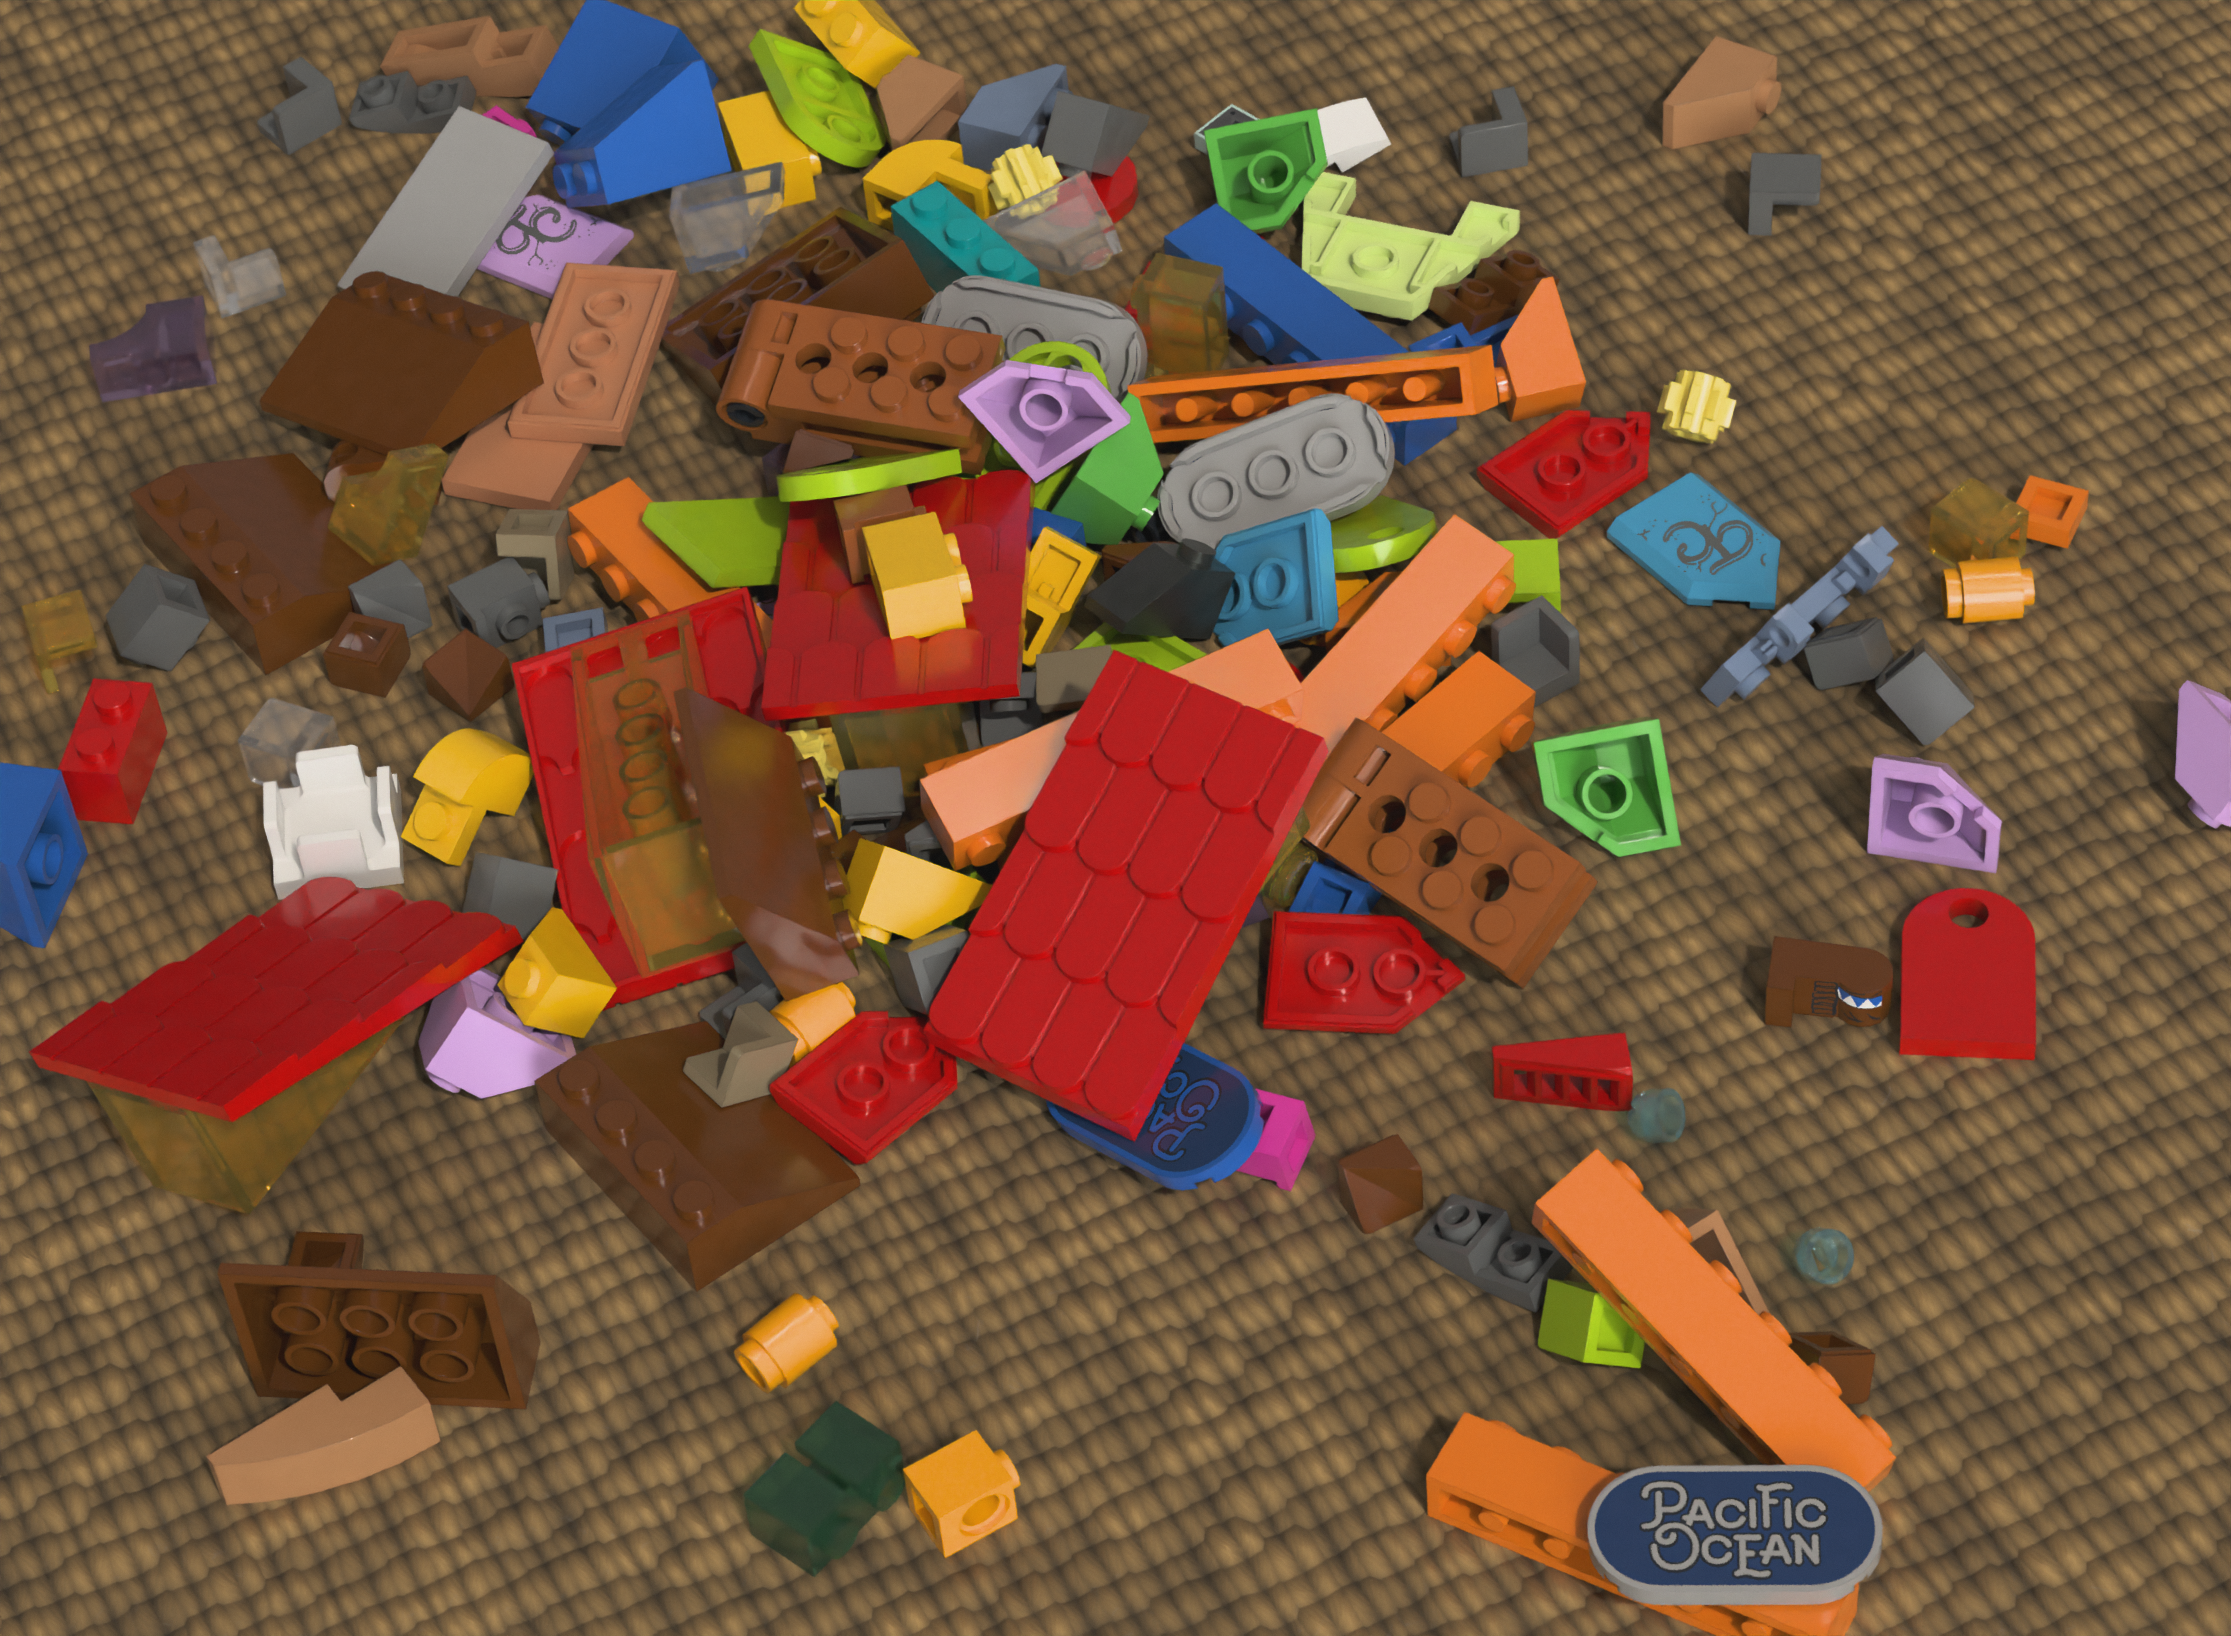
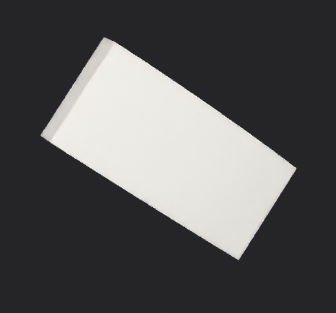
(1351, 133)

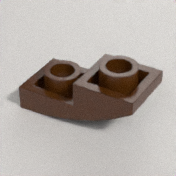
(1495, 293)

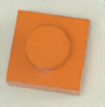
(2053, 510)

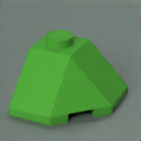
(1266, 167)
(1115, 482)
(1611, 784)

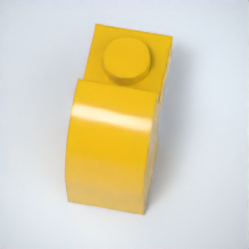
(918, 166)
(1055, 583)
(462, 781)

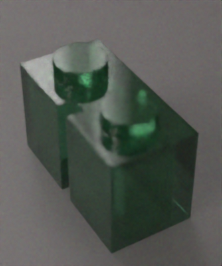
(821, 1508)

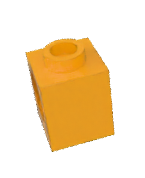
(962, 1492)

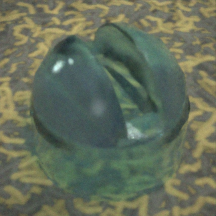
(1657, 1115)
(1832, 1251)

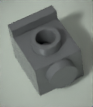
(499, 602)

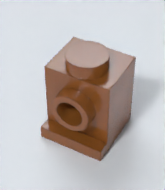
(864, 511)

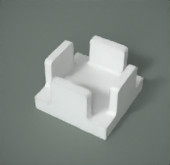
(335, 822)

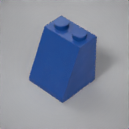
(599, 61)
(645, 140)
(38, 851)

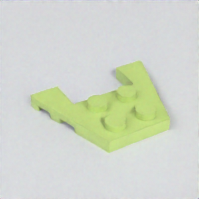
(1390, 265)

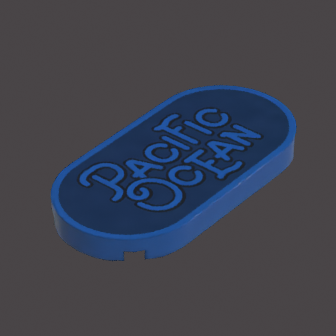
(1195, 1131)

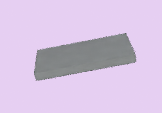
(454, 204)

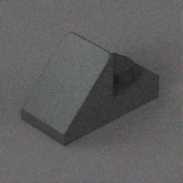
(1011, 716)

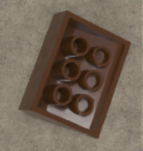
(829, 265)
(403, 366)
(256, 550)
(770, 845)
(681, 1168)
(452, 1333)

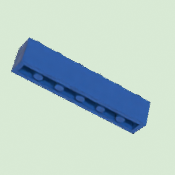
(1290, 313)

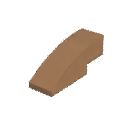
(493, 60)
(326, 1442)

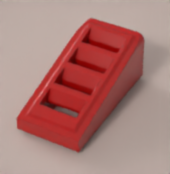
(1566, 1072)

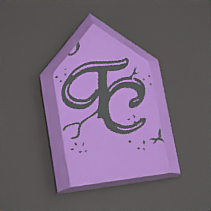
(545, 238)

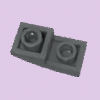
(400, 106)
(1485, 1250)

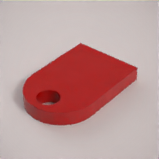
(1968, 986)

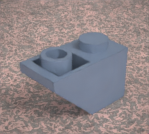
(1010, 115)

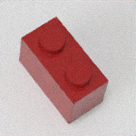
(113, 750)

